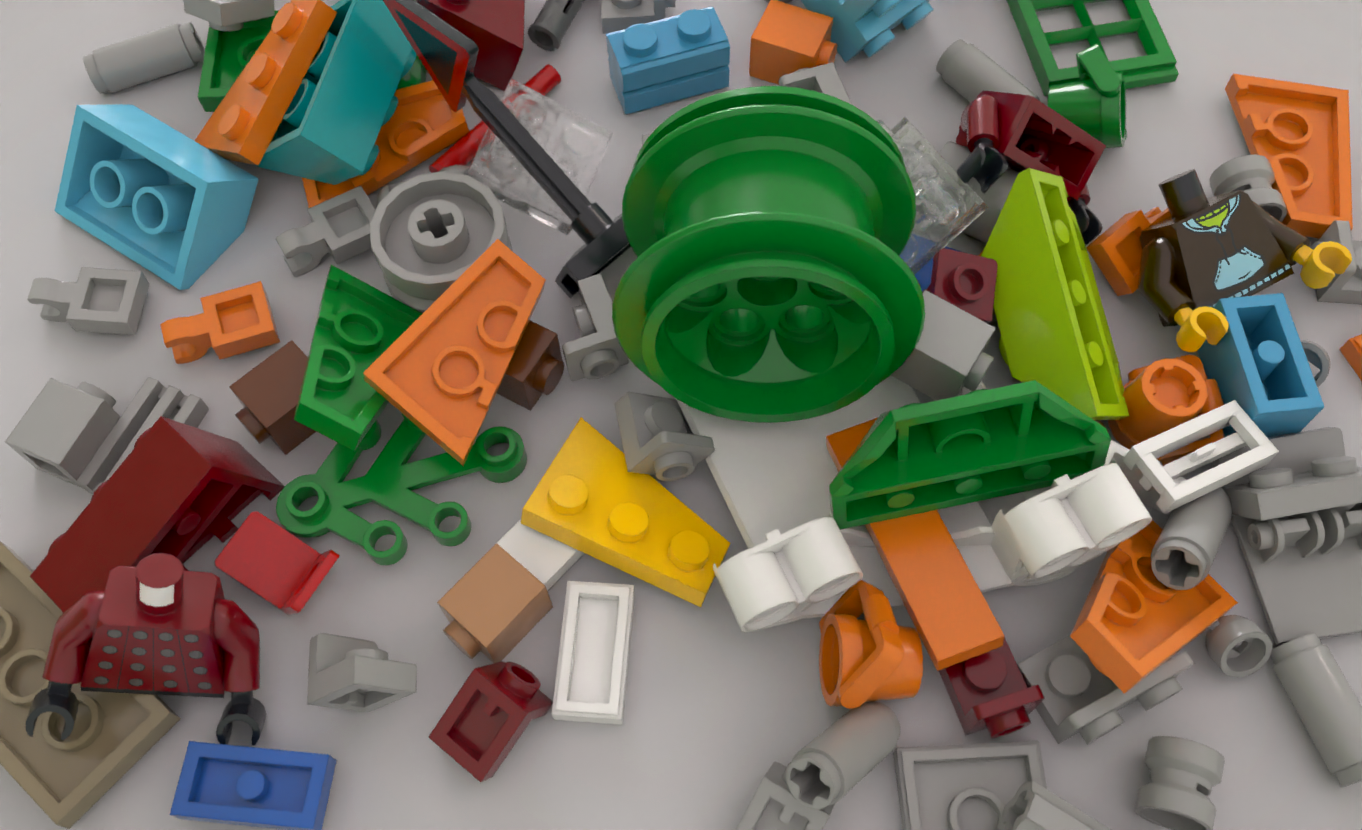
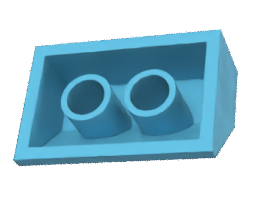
(152, 192)

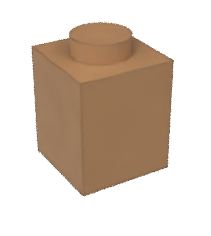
(494, 606)

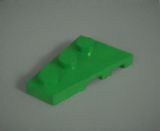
(348, 336)

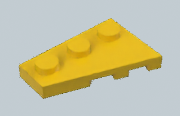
(624, 518)

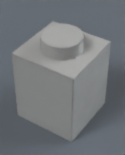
(947, 352)
(64, 428)

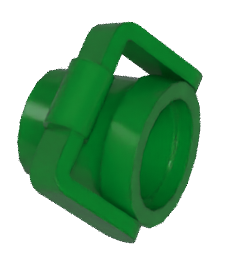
(1096, 100)

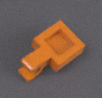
(1120, 249)
(231, 324)

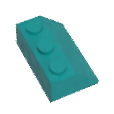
(343, 97)

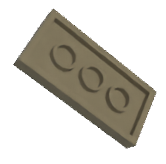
(109, 727)

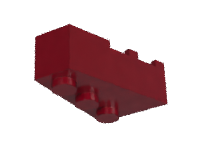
(495, 29)
(162, 499)

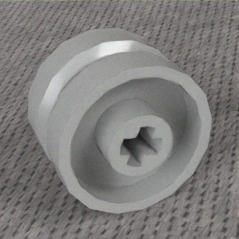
(432, 233)

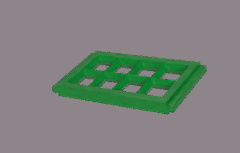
(1141, 71)

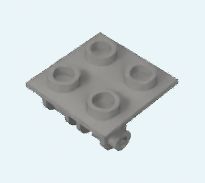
(1306, 570)

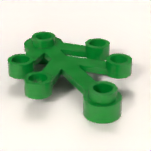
(391, 487)

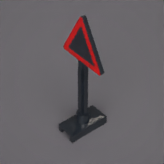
(451, 63)

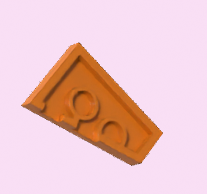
(265, 88)
(414, 133)
(1307, 143)
(459, 350)
(1135, 620)

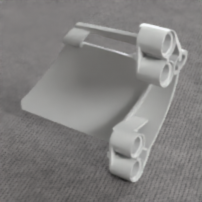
(803, 563)

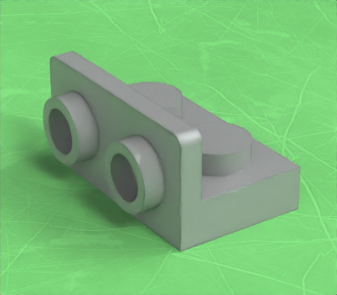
(1301, 478)
(1085, 699)

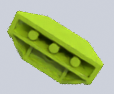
(1050, 300)

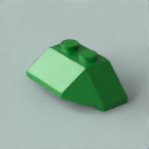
(965, 453)

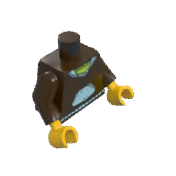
(1221, 251)

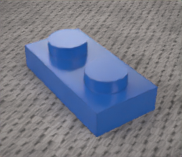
(253, 786)

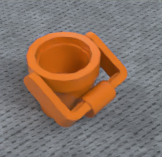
(1166, 397)
(869, 656)

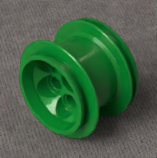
(768, 256)

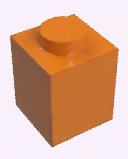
(789, 41)

